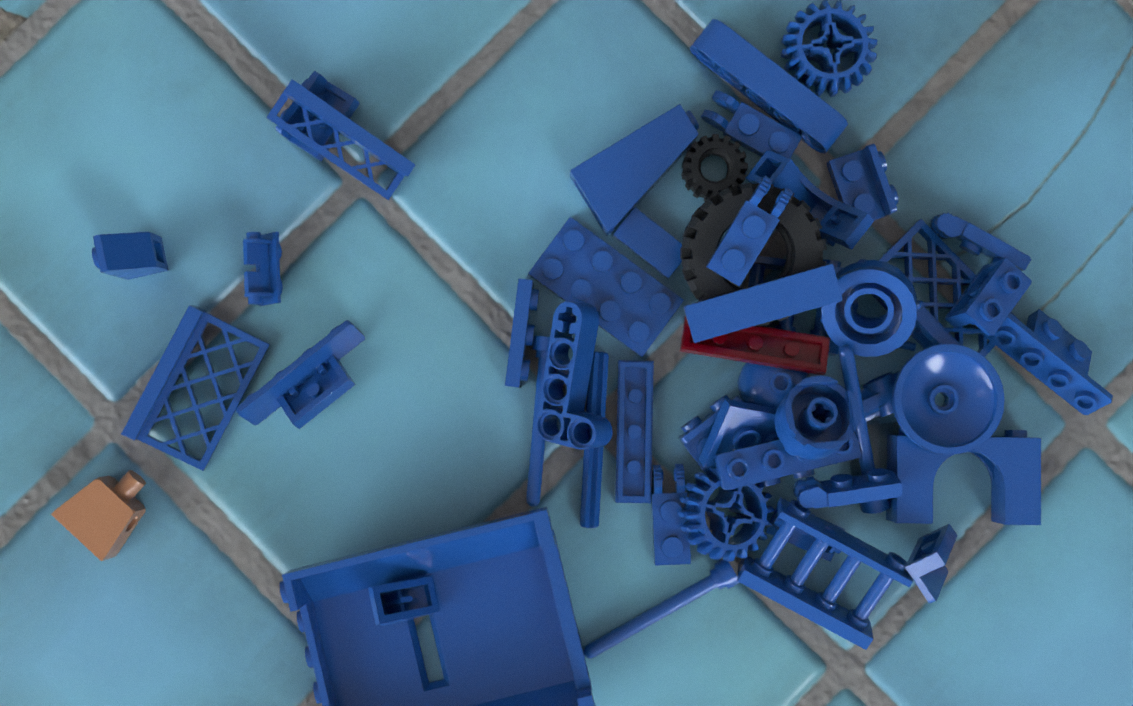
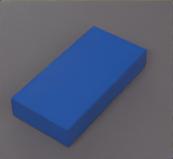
(650, 242)

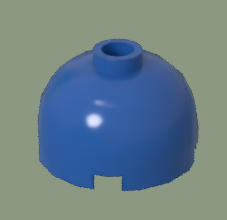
(767, 384)

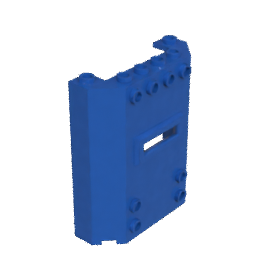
(500, 629)

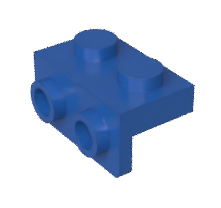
(322, 132)

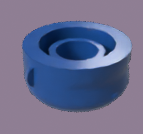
(872, 335)

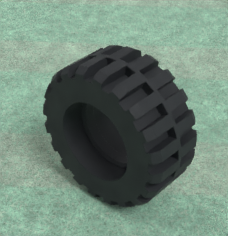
(714, 218)

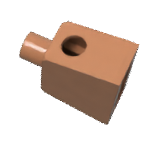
(104, 513)

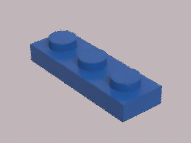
(521, 334)

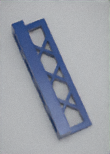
(347, 128)

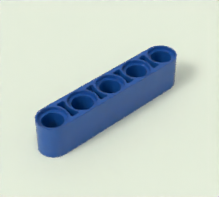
(768, 86)

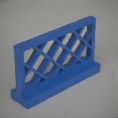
(928, 329)
(167, 374)

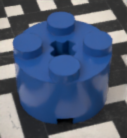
(827, 402)

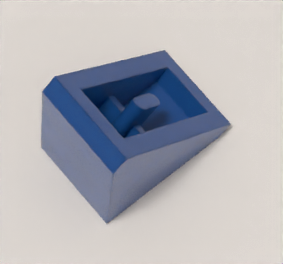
(403, 600)

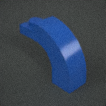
(838, 220)

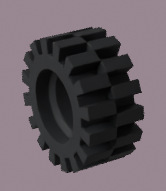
(713, 147)

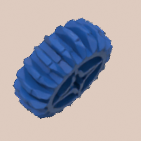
(829, 20)
(718, 542)

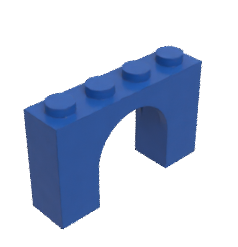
(1012, 467)

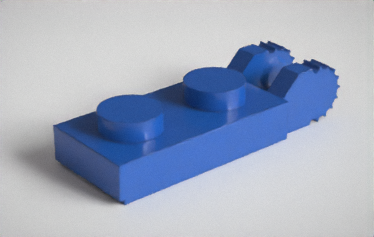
(752, 128)
(747, 234)
(977, 240)
(848, 489)
(669, 540)

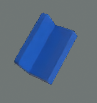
(929, 561)

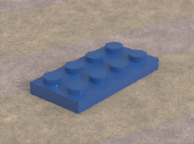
(590, 271)

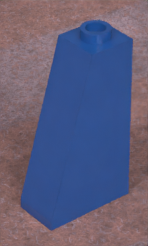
(629, 169)

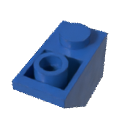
(129, 254)

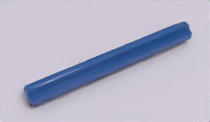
(594, 457)

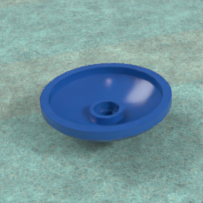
(970, 392)

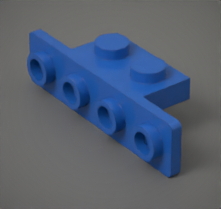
(1053, 358)
(308, 382)
(770, 461)

